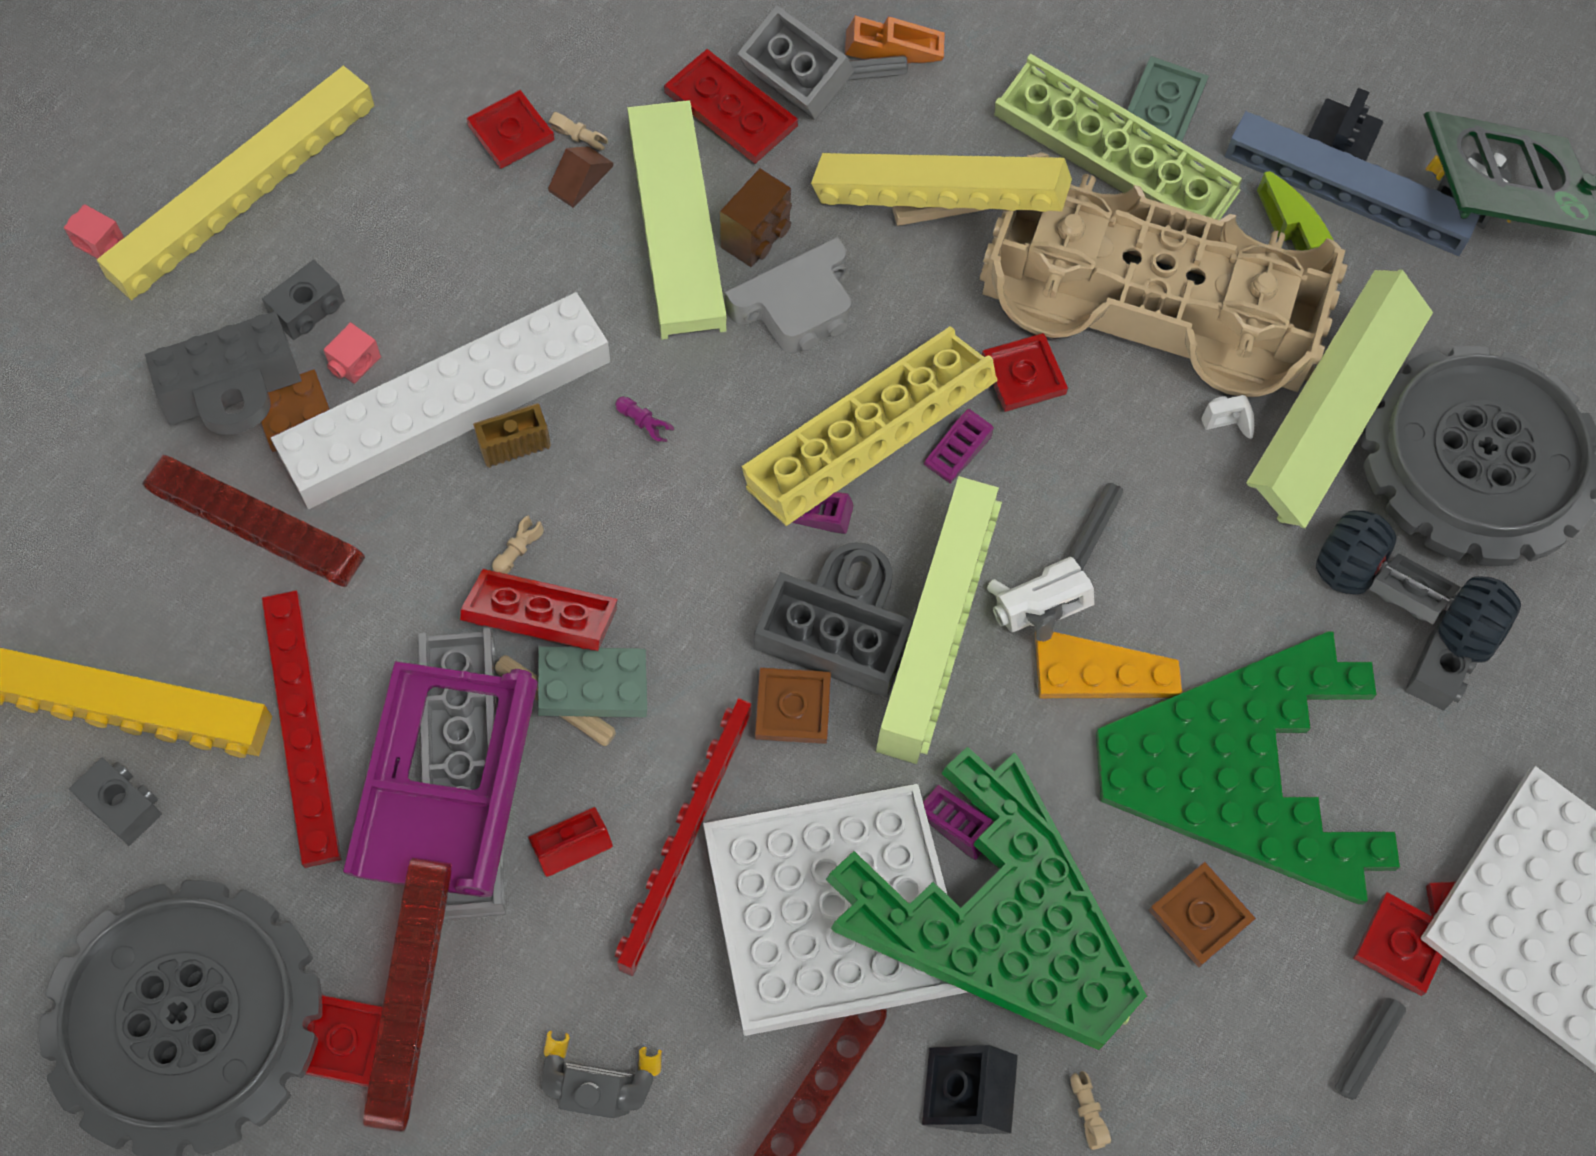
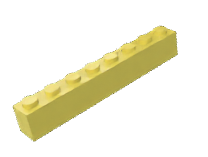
(943, 181)

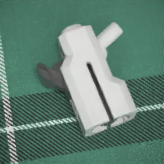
(1044, 600)

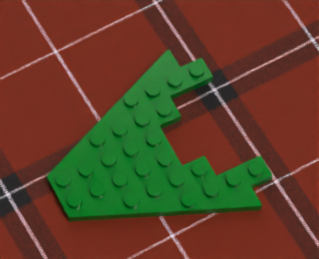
(1214, 770)
(1025, 937)

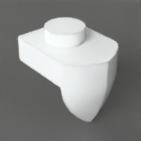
(1227, 411)

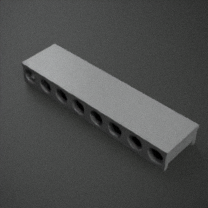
(457, 739)

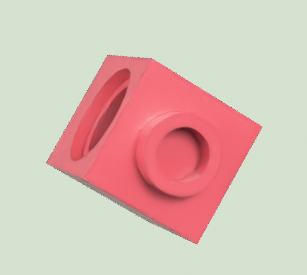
(92, 231)
(351, 353)

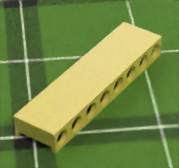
(867, 425)

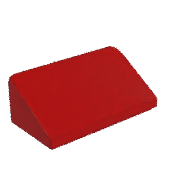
(571, 842)

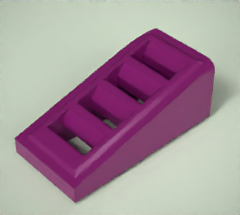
(971, 428)
(828, 522)
(950, 830)

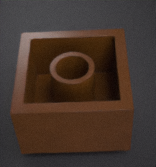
(755, 218)

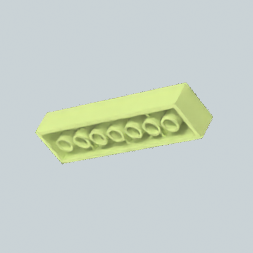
(939, 621)

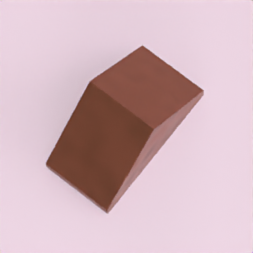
(578, 173)

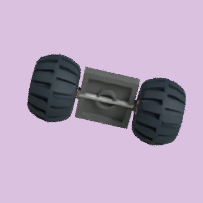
(1358, 557)

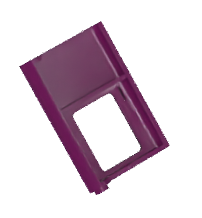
(435, 821)

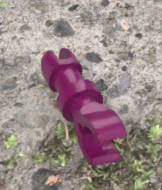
(642, 417)

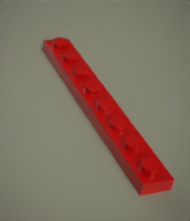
(301, 730)
(677, 848)

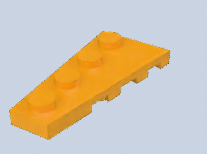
(1095, 669)

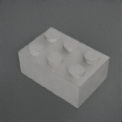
(796, 62)

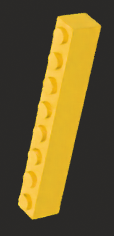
(133, 704)

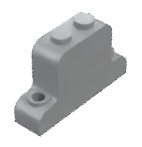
(797, 299)

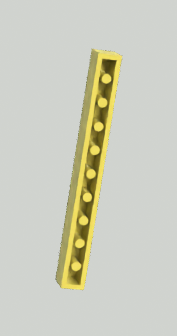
(236, 183)

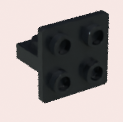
(1347, 126)

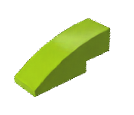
(1291, 213)

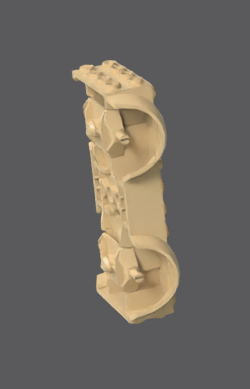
(1244, 328)

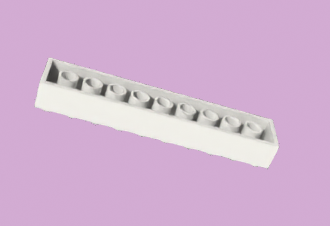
(441, 400)

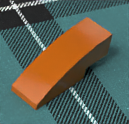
(894, 38)

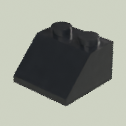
(970, 1089)

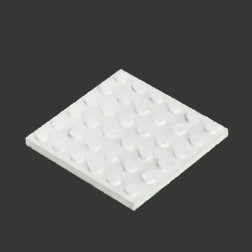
(782, 909)
(1528, 913)

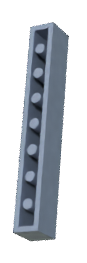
(1351, 183)

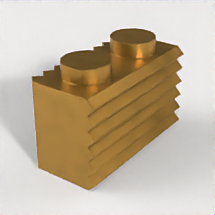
(512, 435)

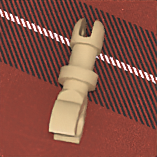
(577, 131)
(517, 545)
(1095, 1128)

